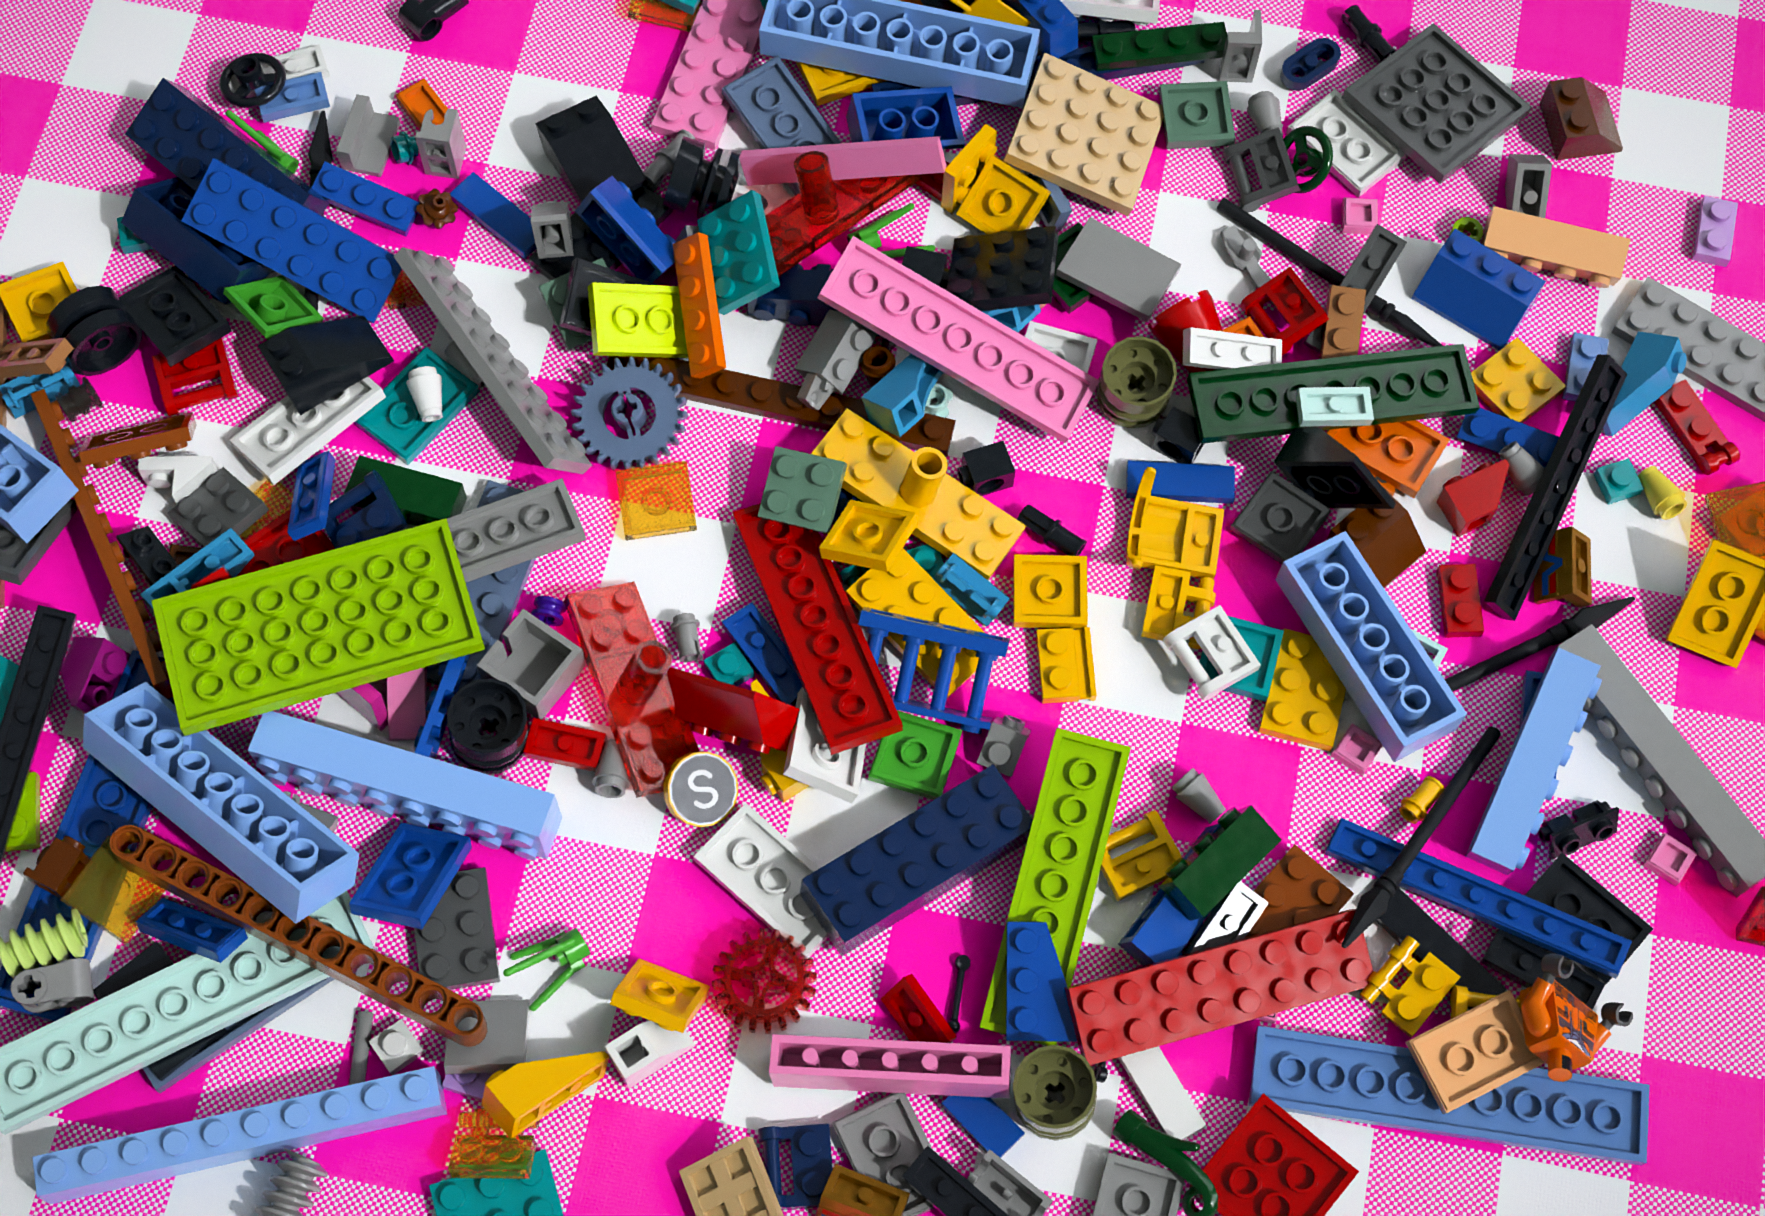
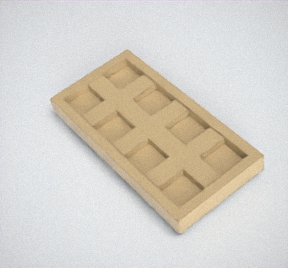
(731, 1183)

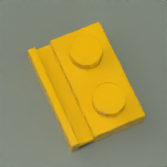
(1065, 665)

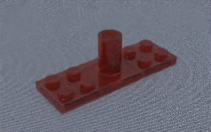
(825, 208)
(631, 682)

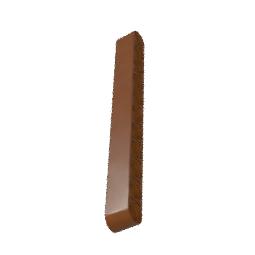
(309, 948)

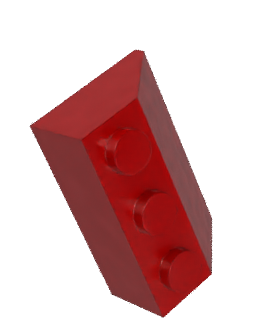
(732, 712)

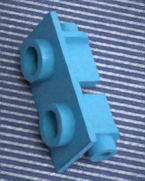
(18, 391)
(970, 589)

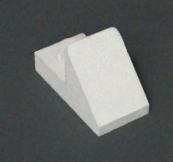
(182, 472)

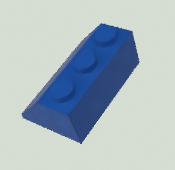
(906, 116)
(627, 230)
(1478, 290)

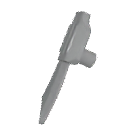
(1244, 253)

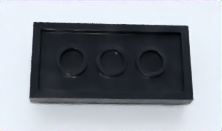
(588, 245)

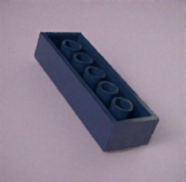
(189, 134)
(916, 860)

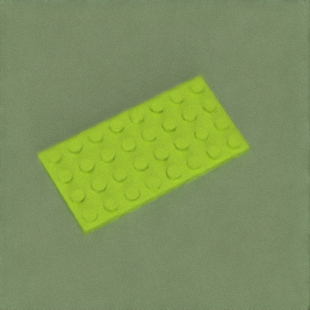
(315, 626)

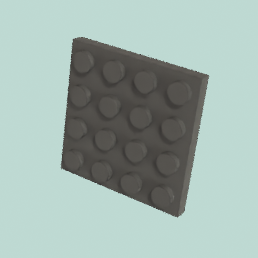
(1436, 103)

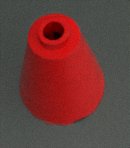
(1181, 316)

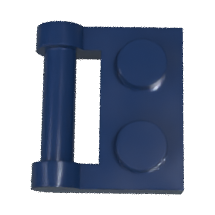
(373, 521)
(809, 1162)

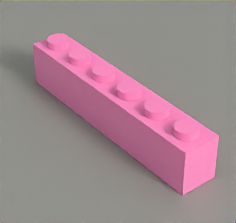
(890, 1066)

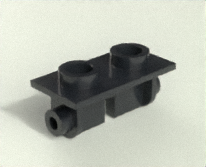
(147, 553)
(1593, 824)

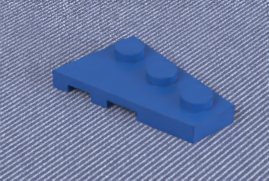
(431, 734)
(1035, 987)

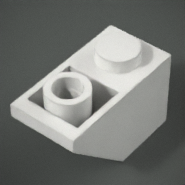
(646, 1050)

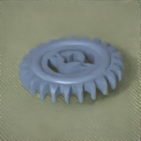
(623, 381)

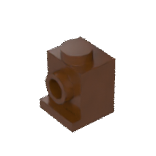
(58, 866)

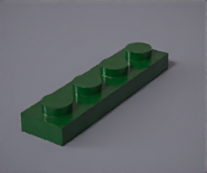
(1159, 46)

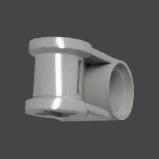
(60, 986)

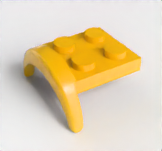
(1172, 533)

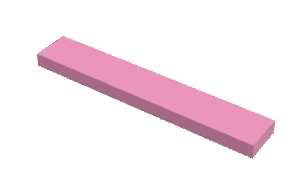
(848, 160)

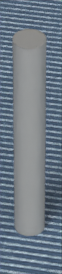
(361, 1047)

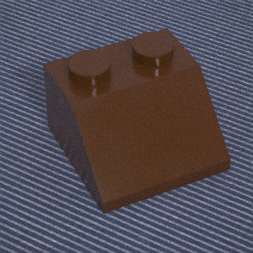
(1579, 119)
(1384, 539)

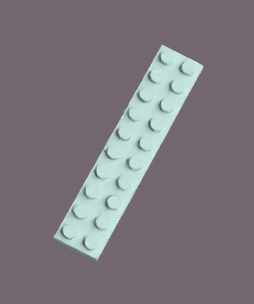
(154, 1020)

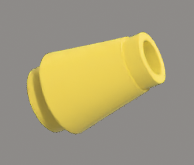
(1662, 493)

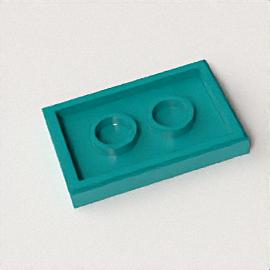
(396, 419)

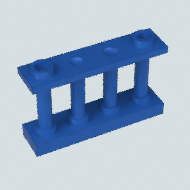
(951, 642)

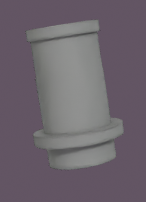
(687, 637)

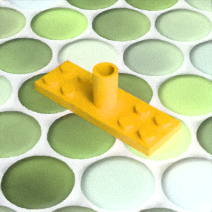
(895, 477)

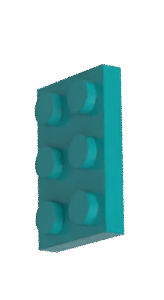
(740, 251)
(500, 1195)

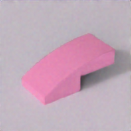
(406, 704)

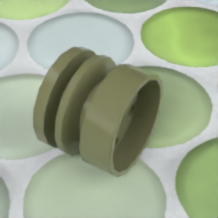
(1140, 365)
(1055, 1070)

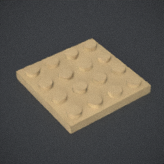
(1085, 134)

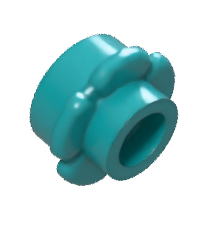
(404, 148)

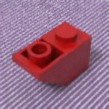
(1473, 499)

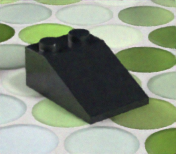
(588, 148)
(324, 359)
(1330, 472)

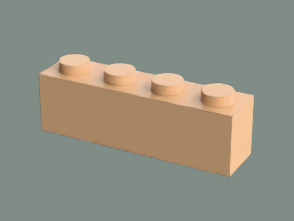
(1556, 247)

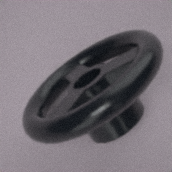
(250, 77)

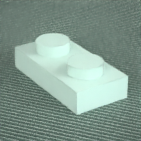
(1334, 406)

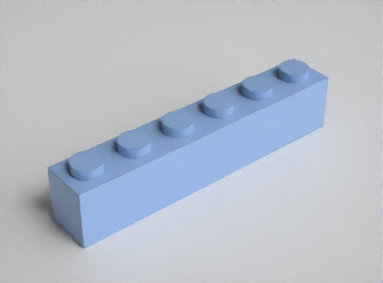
(1533, 761)

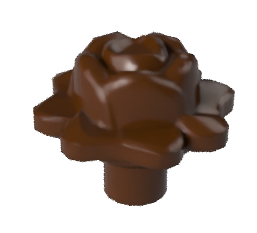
(436, 208)

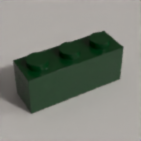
(417, 494)
(1219, 861)

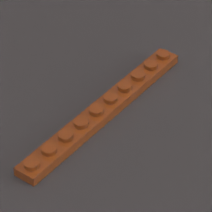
(109, 553)

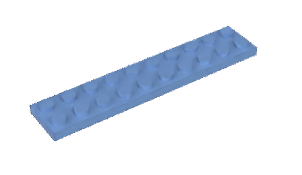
(1387, 1089)

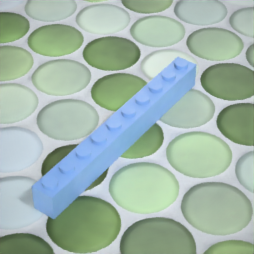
(239, 1135)

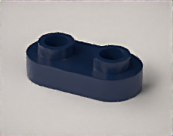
(1307, 66)

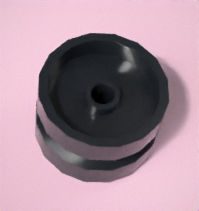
(97, 329)

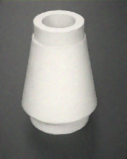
(426, 392)

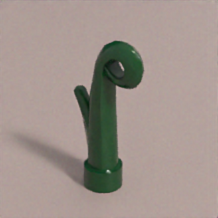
(1168, 1150)

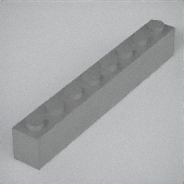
(1671, 768)

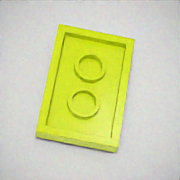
(636, 320)

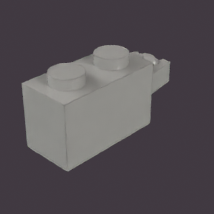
(832, 358)

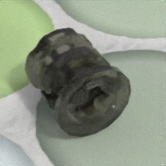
(79, 400)

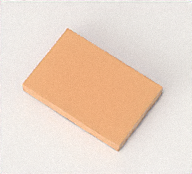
(1474, 1052)

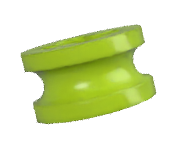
(1471, 225)

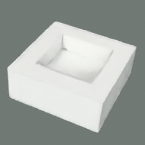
(396, 1047)

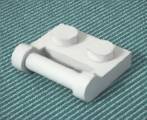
(1222, 647)

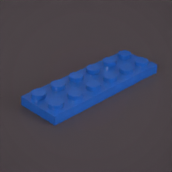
(293, 240)

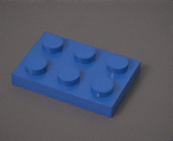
(410, 875)

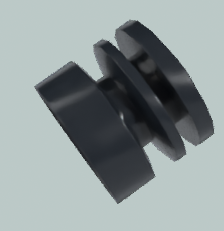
(700, 178)
(489, 707)

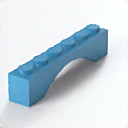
(902, 394)

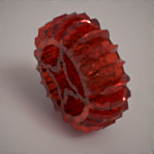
(750, 975)

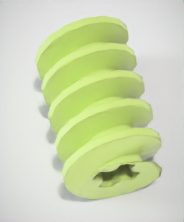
(44, 945)

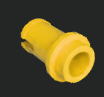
(1416, 806)

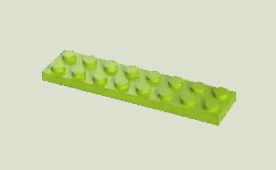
(1063, 854)

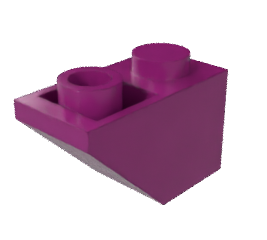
(92, 672)

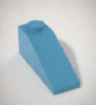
(1650, 371)
(224, 550)

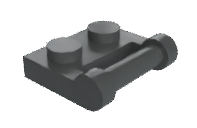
(1271, 166)

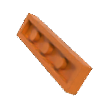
(699, 305)

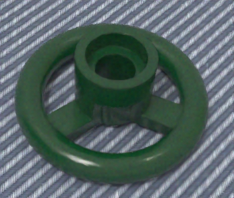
(1309, 160)

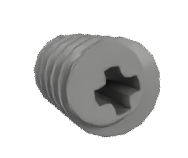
(292, 1186)

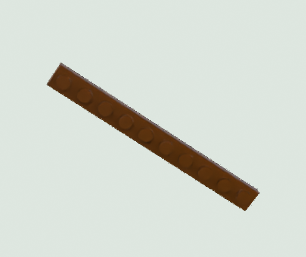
(780, 402)

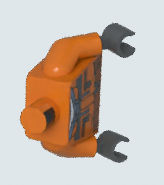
(1560, 1025)

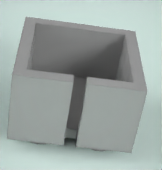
(539, 662)

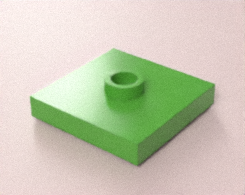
(917, 757)

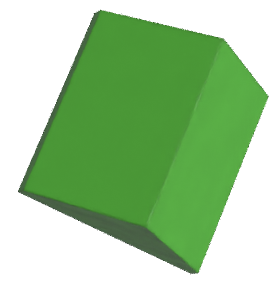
(272, 305)

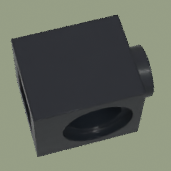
(1177, 436)
(987, 469)

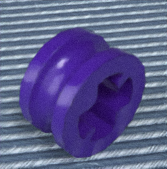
(549, 610)

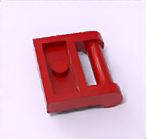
(1292, 302)
(199, 367)

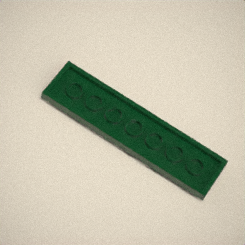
(1263, 397)

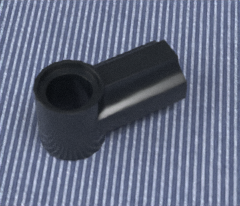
(427, 16)

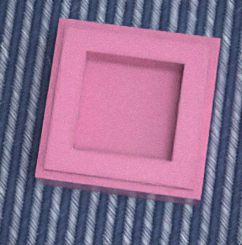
(1359, 215)
(1357, 749)
(1670, 859)

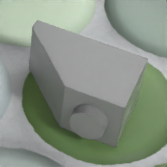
(1528, 184)
(552, 229)

